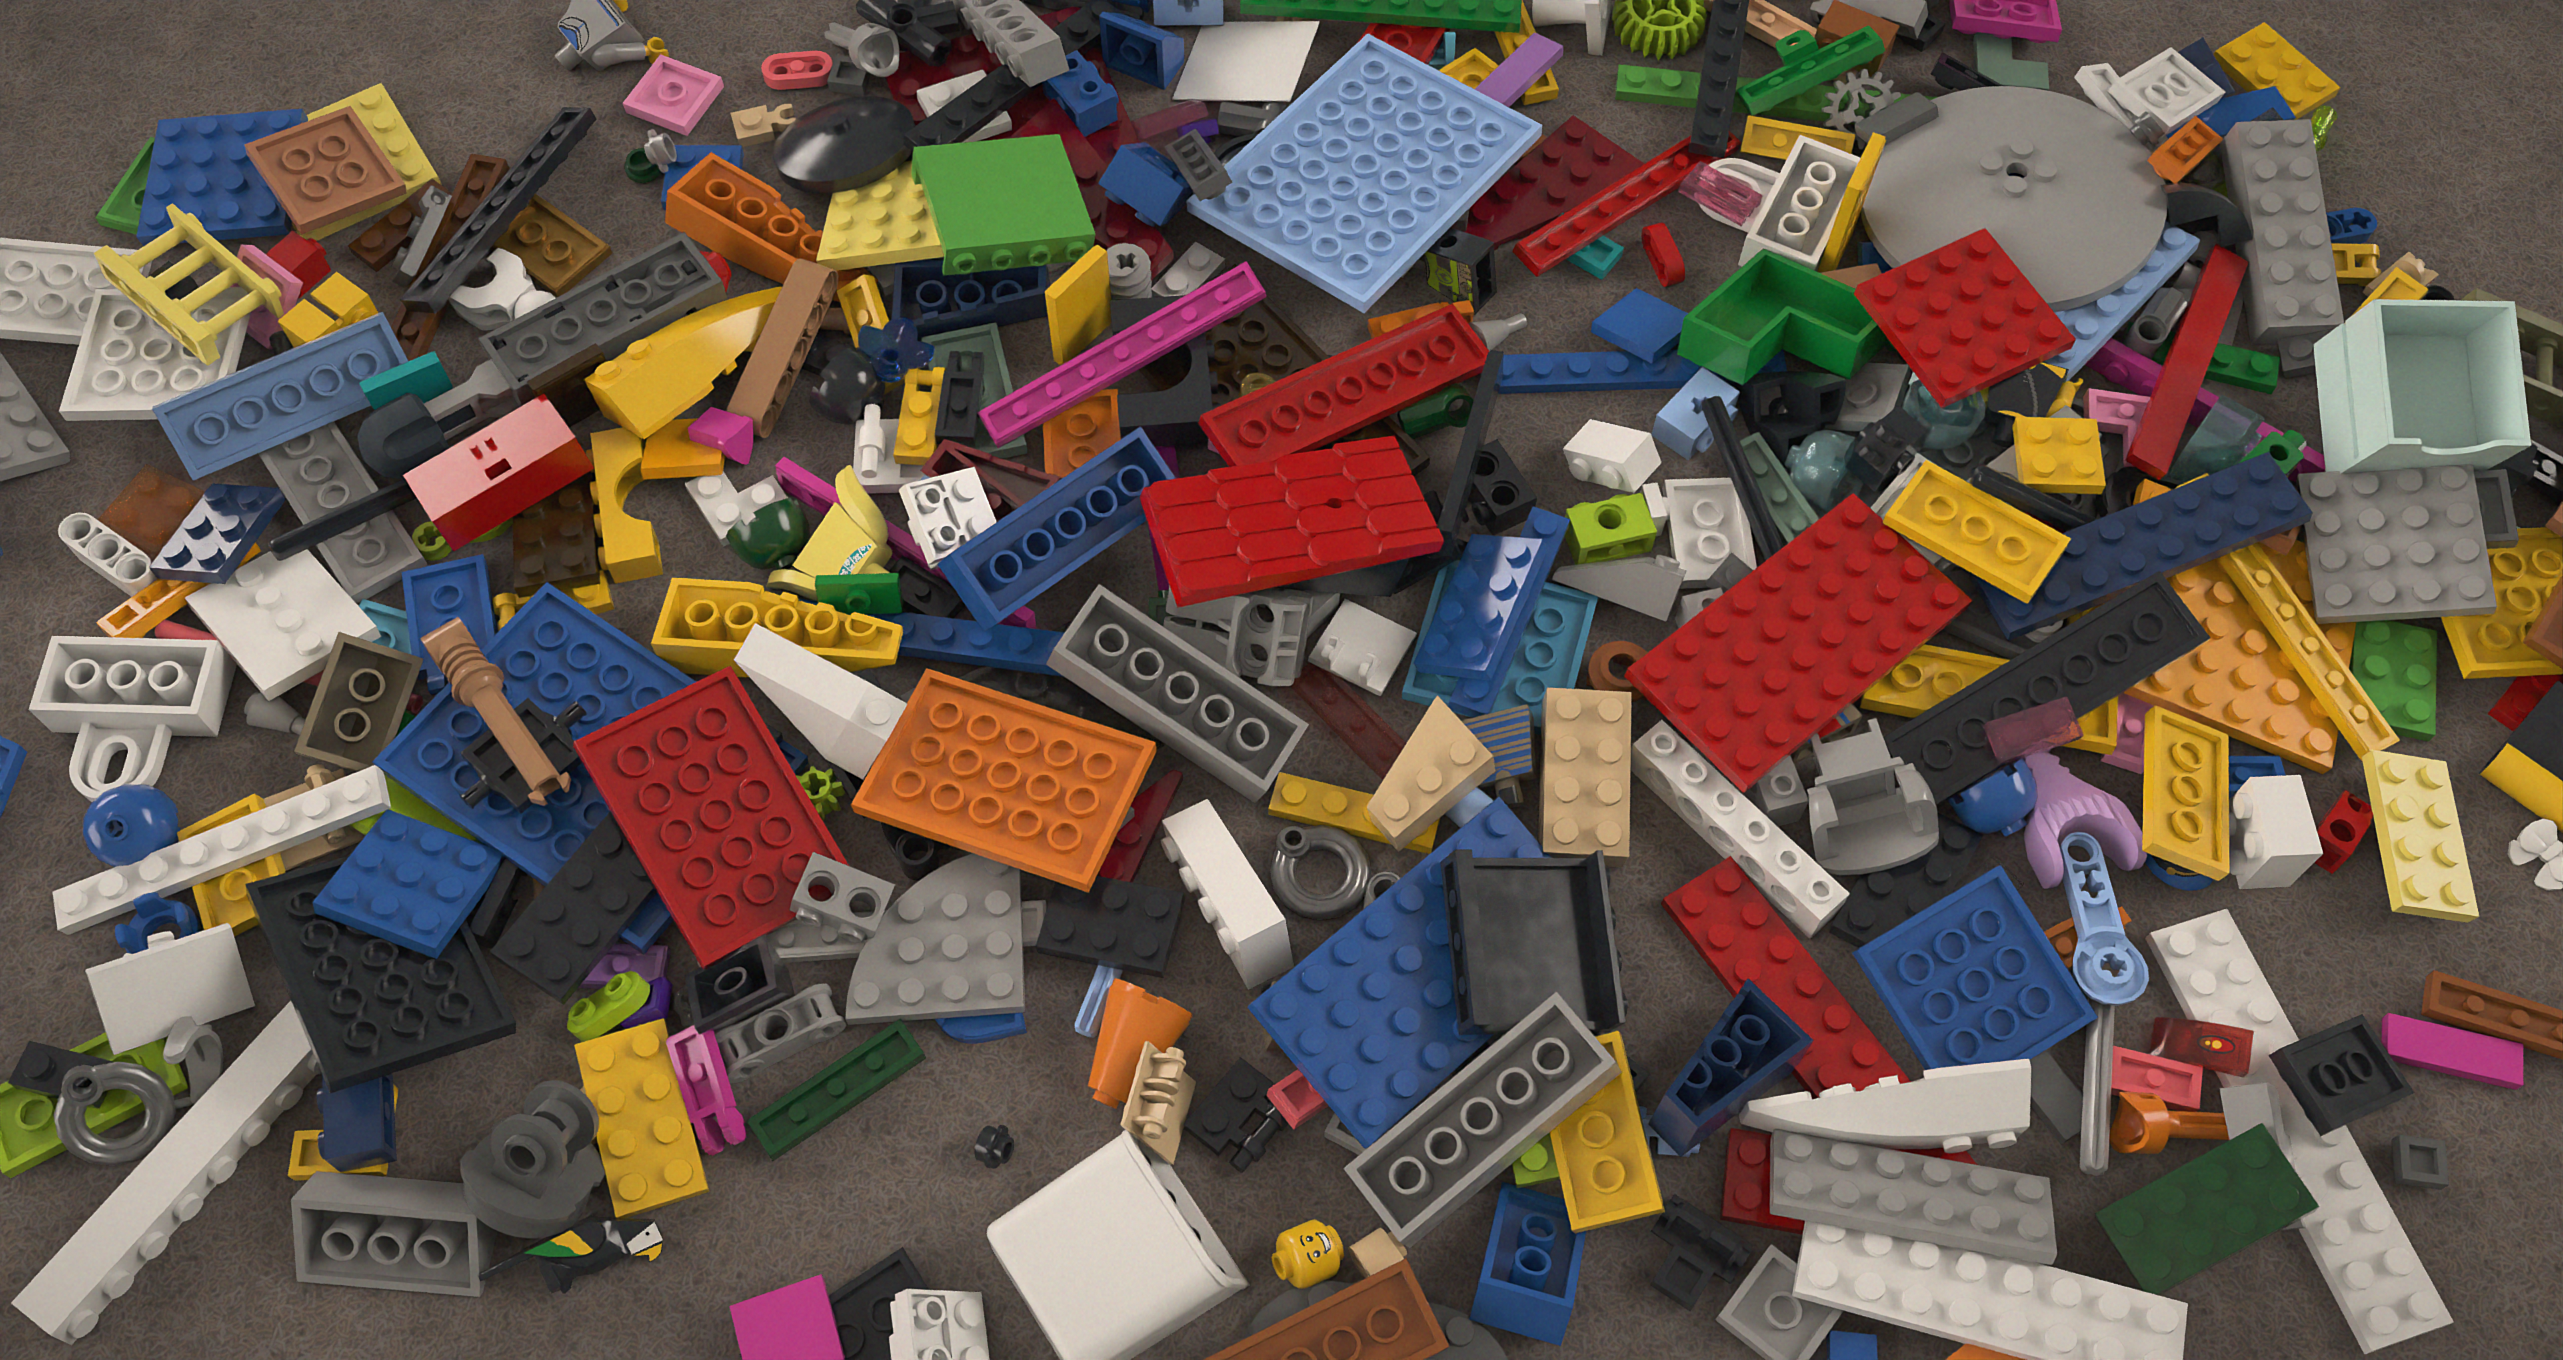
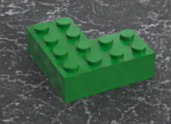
(1774, 308)

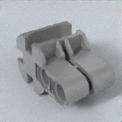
(1231, 624)

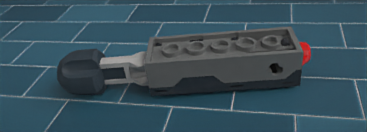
(606, 311)

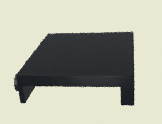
(1531, 932)

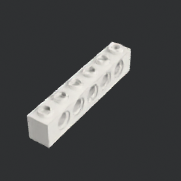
(1737, 829)

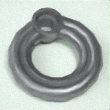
(1315, 838)
(73, 1101)

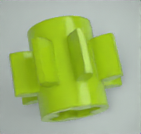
(828, 790)

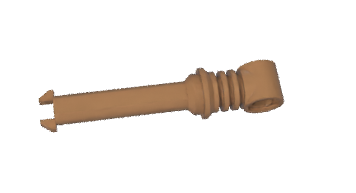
(479, 686)

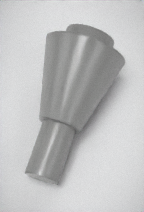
(1495, 331)
(272, 714)

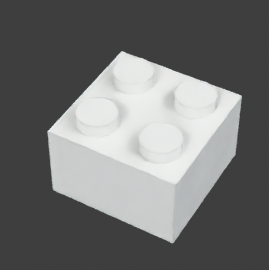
(2271, 832)

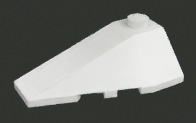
(828, 705)

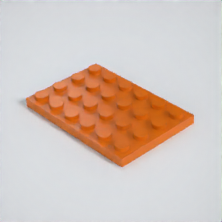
(1006, 779)

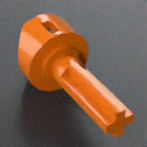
(2145, 1124)

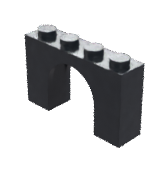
(1170, 414)

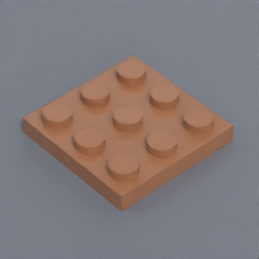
(325, 169)

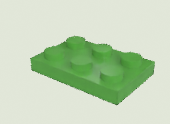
(2398, 674)

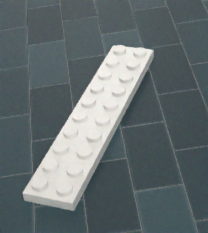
(2354, 1229)

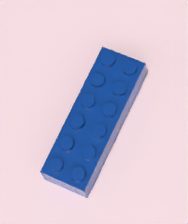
(1055, 530)

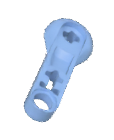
(2099, 929)

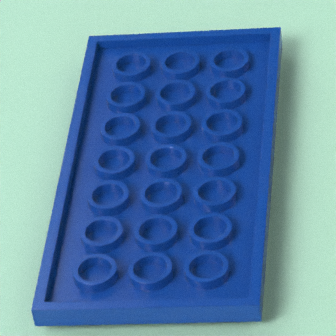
(1376, 1001)

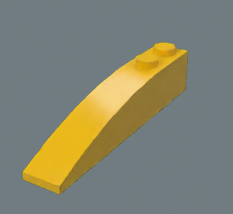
(679, 362)
(710, 620)

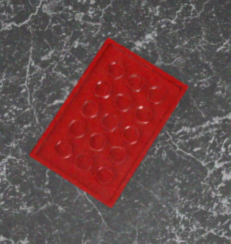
(710, 812)

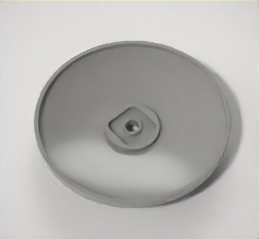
(2071, 225)

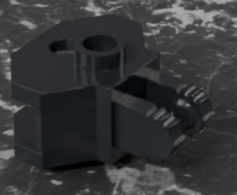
(1887, 448)

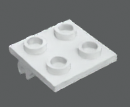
(1362, 647)

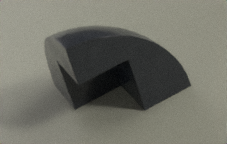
(2203, 209)
(1790, 406)

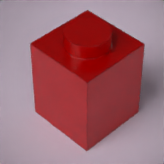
(302, 259)

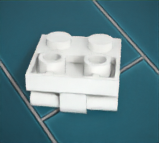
(874, 455)
(946, 512)
(938, 1326)

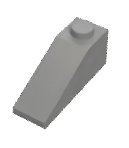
(1635, 583)

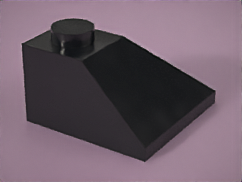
(738, 986)

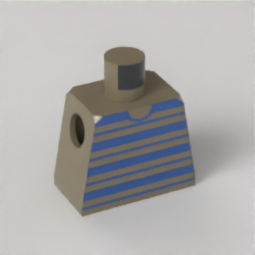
(1511, 741)

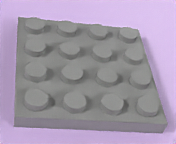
(2396, 544)

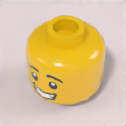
(1308, 1254)

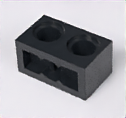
(1501, 485)

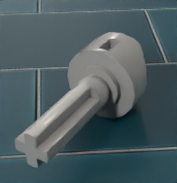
(869, 46)

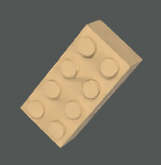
(1585, 774)

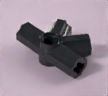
(916, 25)

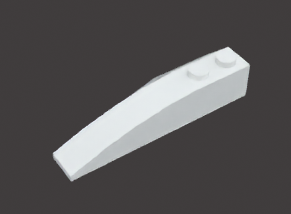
(1942, 1110)

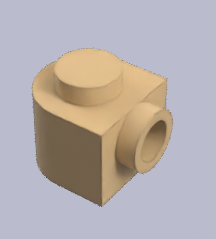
(1376, 1252)

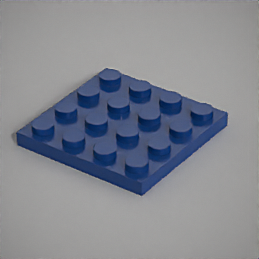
(207, 173)
(1975, 978)

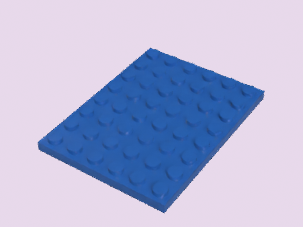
(554, 657)

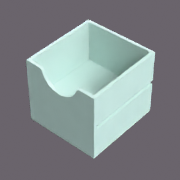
(2422, 386)

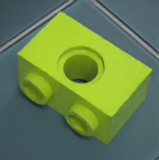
(1631, 532)

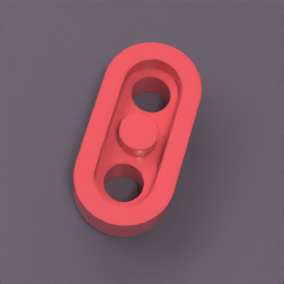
(797, 70)

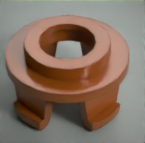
(1621, 653)

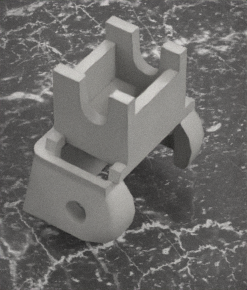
(1859, 814)

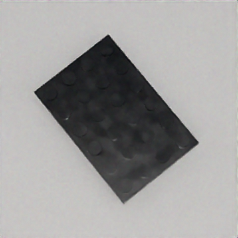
(369, 1000)

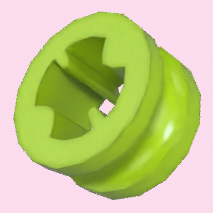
(421, 539)

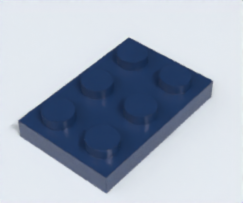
(217, 533)

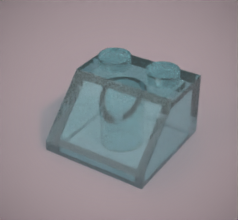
(2218, 441)

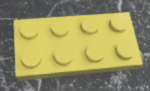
(2419, 836)

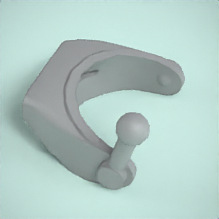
(201, 1053)

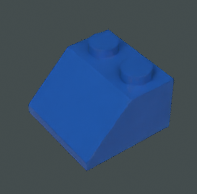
(1140, 49)

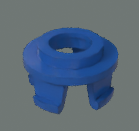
(151, 914)

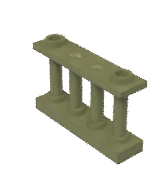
(2545, 341)

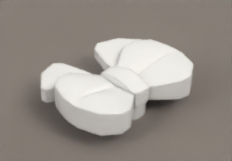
(2540, 841)

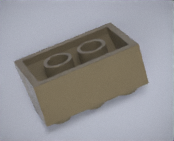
(357, 703)

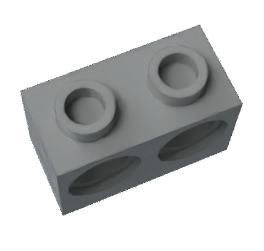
(846, 887)

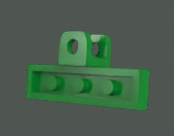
(1808, 66)

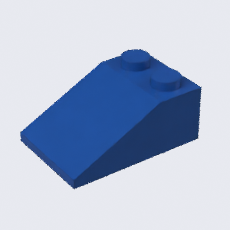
(1146, 183)
(1529, 1266)

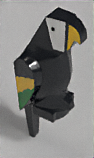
(586, 1249)

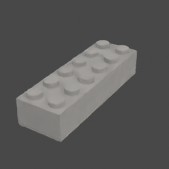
(2291, 265)
(1177, 694)
(1482, 1120)

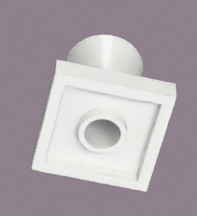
(1590, 12)

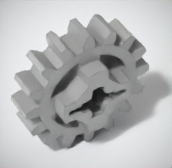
(1855, 93)

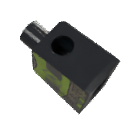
(1462, 268)

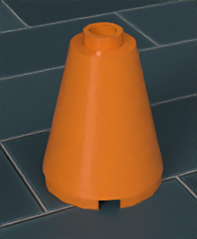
(1127, 1022)

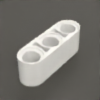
(107, 552)

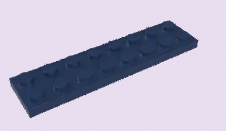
(2155, 535)

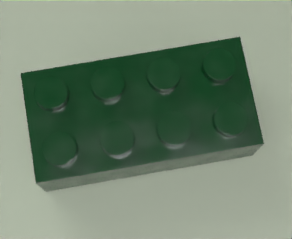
(2206, 1211)

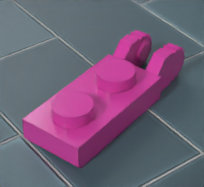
(706, 1089)

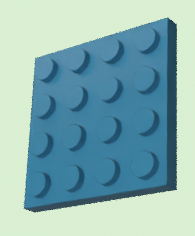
(1545, 657)

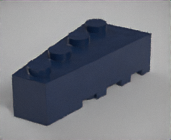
(968, 300)
(1736, 1063)

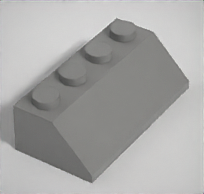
(389, 1234)

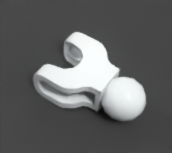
(501, 300)

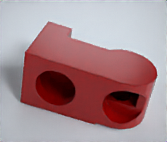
(2342, 830)

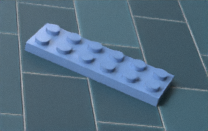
(278, 397)

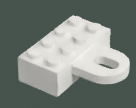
(1795, 204)
(130, 699)

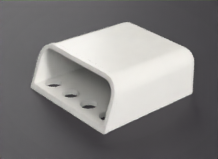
(1112, 1255)

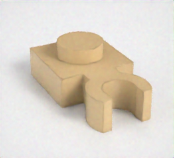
(758, 125)

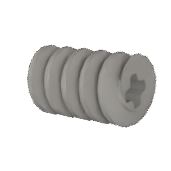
(1129, 272)

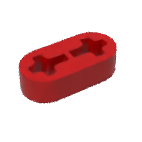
(1663, 254)

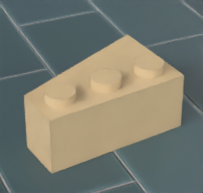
(1429, 776)

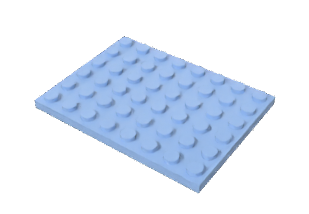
(1366, 171)

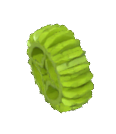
(1659, 25)

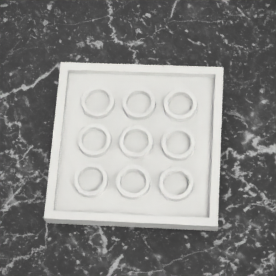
(134, 363)

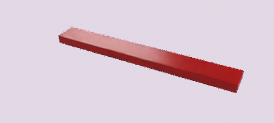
(1612, 206)
(2186, 362)

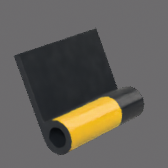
(2532, 759)

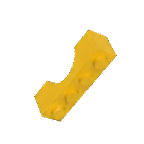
(630, 544)

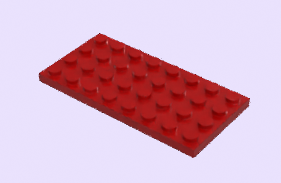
(1797, 641)

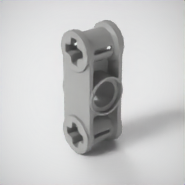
(803, 1030)

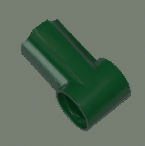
(1434, 414)

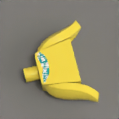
(846, 541)

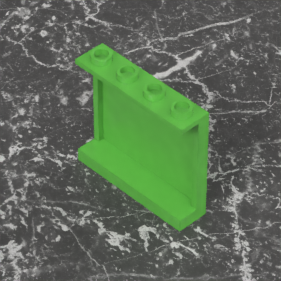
(1003, 203)

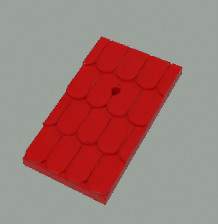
(1296, 523)

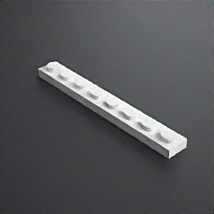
(222, 849)

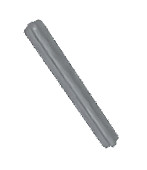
(2097, 1090)

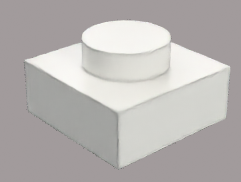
(1657, 505)

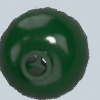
(773, 536)

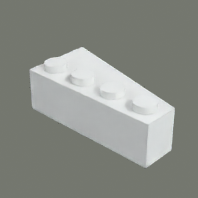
(1228, 893)

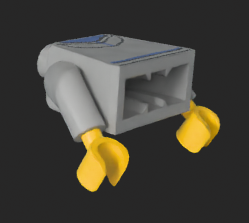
(603, 36)

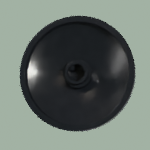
(843, 144)

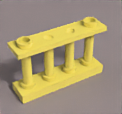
(176, 314)

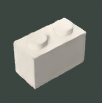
(1612, 455)

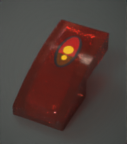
(2203, 1044)

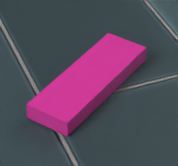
(2453, 1051)

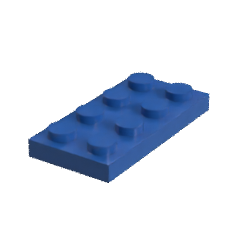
(1480, 606)

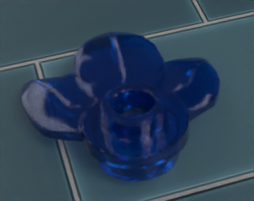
(894, 348)

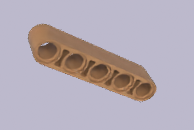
(784, 344)

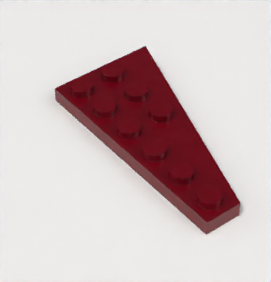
(1549, 182)
(1110, 221)

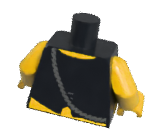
(2030, 393)

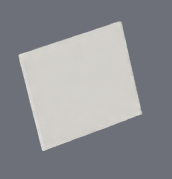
(1246, 61)

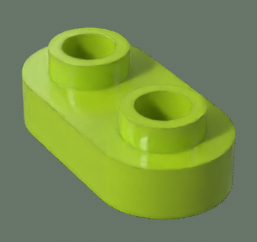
(608, 1006)

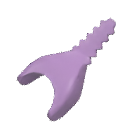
(2075, 806)

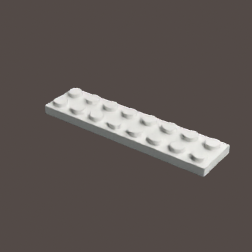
(1985, 1298)

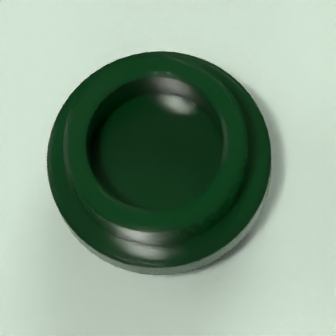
(639, 168)

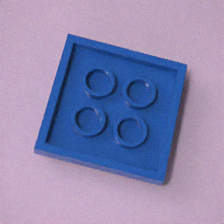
(409, 883)

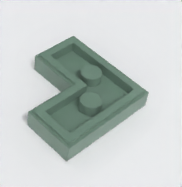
(1995, 61)

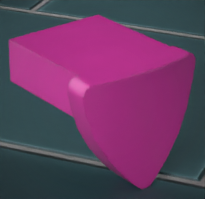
(724, 432)

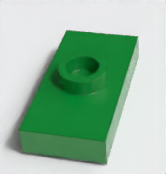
(861, 592)

